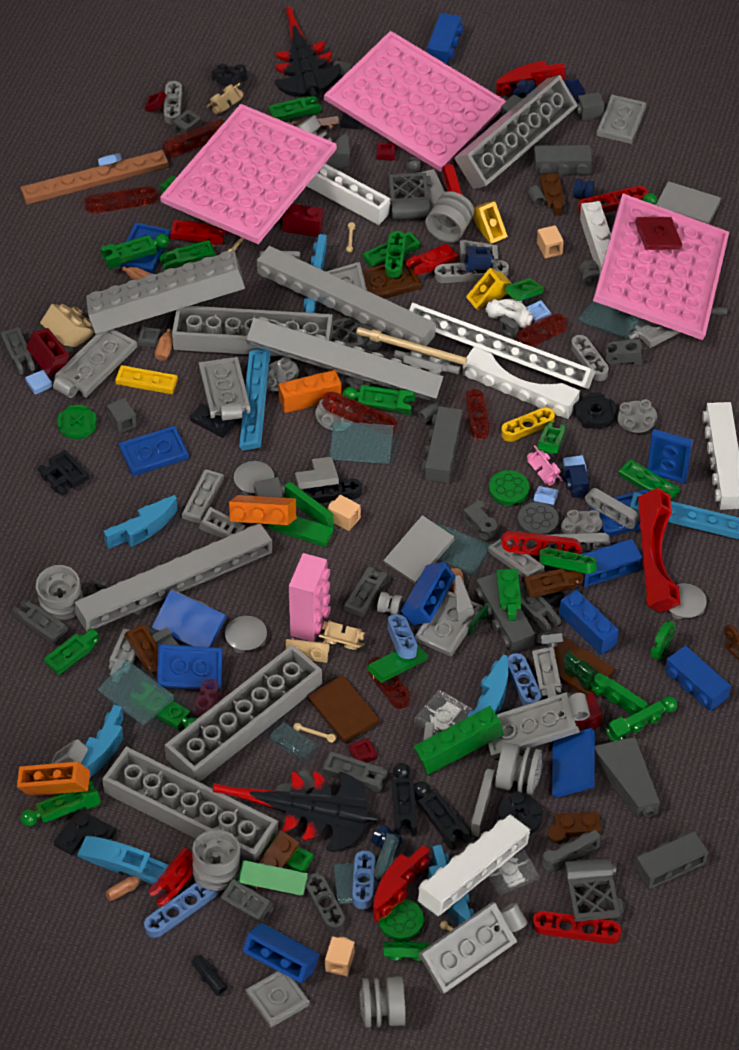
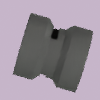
(589, 273)

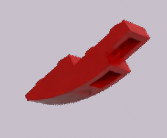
(535, 71)
(394, 883)

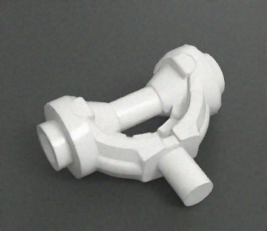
(504, 307)

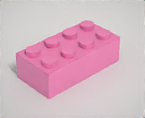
(309, 597)

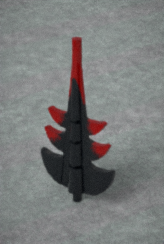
(305, 66)
(343, 812)

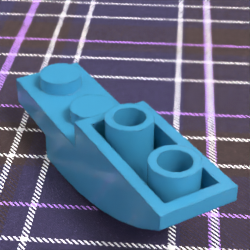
(149, 521)
(494, 687)
(106, 742)
(121, 858)
(458, 911)

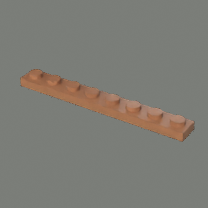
(94, 177)

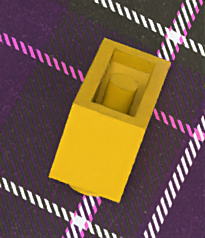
(489, 222)
(489, 287)

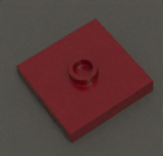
(658, 233)

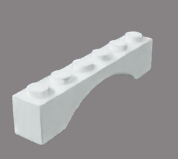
(484, 369)

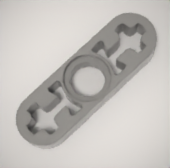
(176, 108)
(588, 349)
(620, 513)

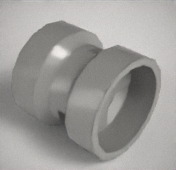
(389, 603)

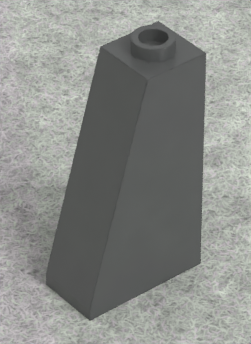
(627, 773)

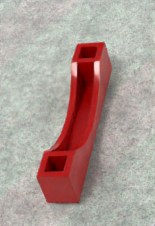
(654, 514)

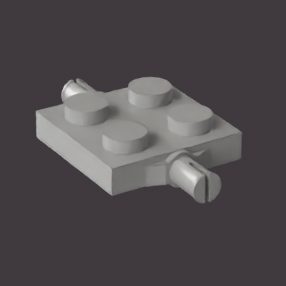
(651, 333)
(427, 361)

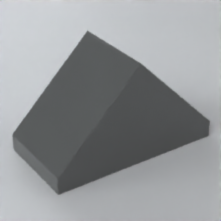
(341, 156)

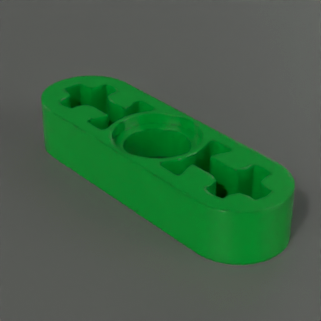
(400, 248)
(568, 560)

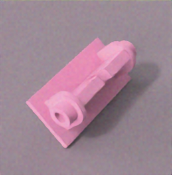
(540, 460)

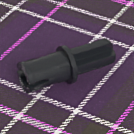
(209, 975)

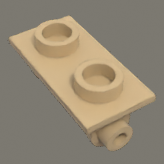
(220, 103)
(334, 634)
(313, 650)

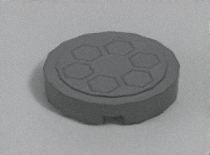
(538, 518)

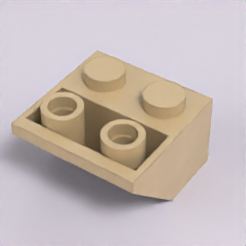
(68, 325)

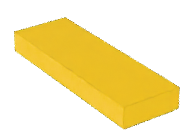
(146, 379)

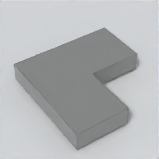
(322, 475)

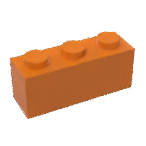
(307, 390)
(262, 510)
(53, 778)

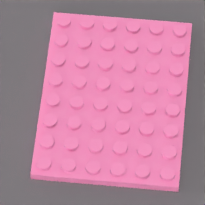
(415, 101)
(248, 173)
(662, 285)

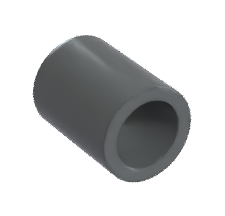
(536, 195)
(426, 414)

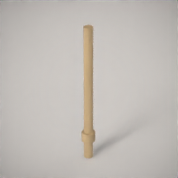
(377, 336)

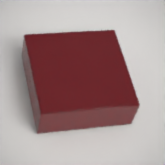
(155, 101)
(385, 151)
(363, 750)

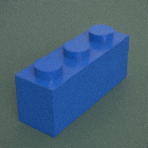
(445, 37)
(613, 562)
(428, 593)
(588, 622)
(697, 678)
(281, 953)

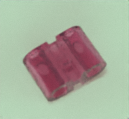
(207, 698)

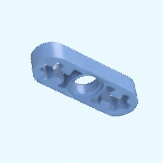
(397, 627)
(522, 689)
(359, 872)

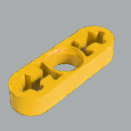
(522, 431)

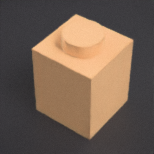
(550, 241)
(345, 512)
(339, 956)

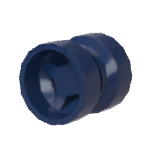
(579, 188)
(380, 834)

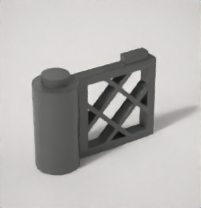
(410, 206)
(363, 342)
(590, 875)

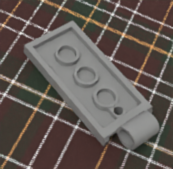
(93, 363)
(224, 388)
(541, 722)
(472, 944)

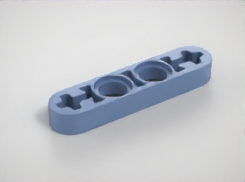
(178, 904)

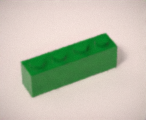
(458, 740)

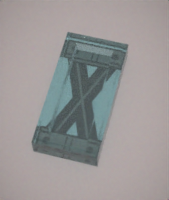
(293, 742)
(386, 856)

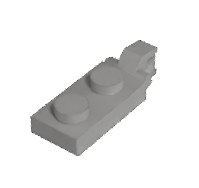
(121, 653)
(547, 671)

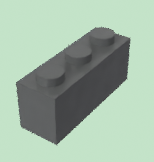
(562, 159)
(671, 860)

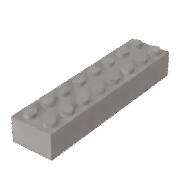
(516, 132)
(165, 292)
(227, 328)
(243, 714)
(186, 803)

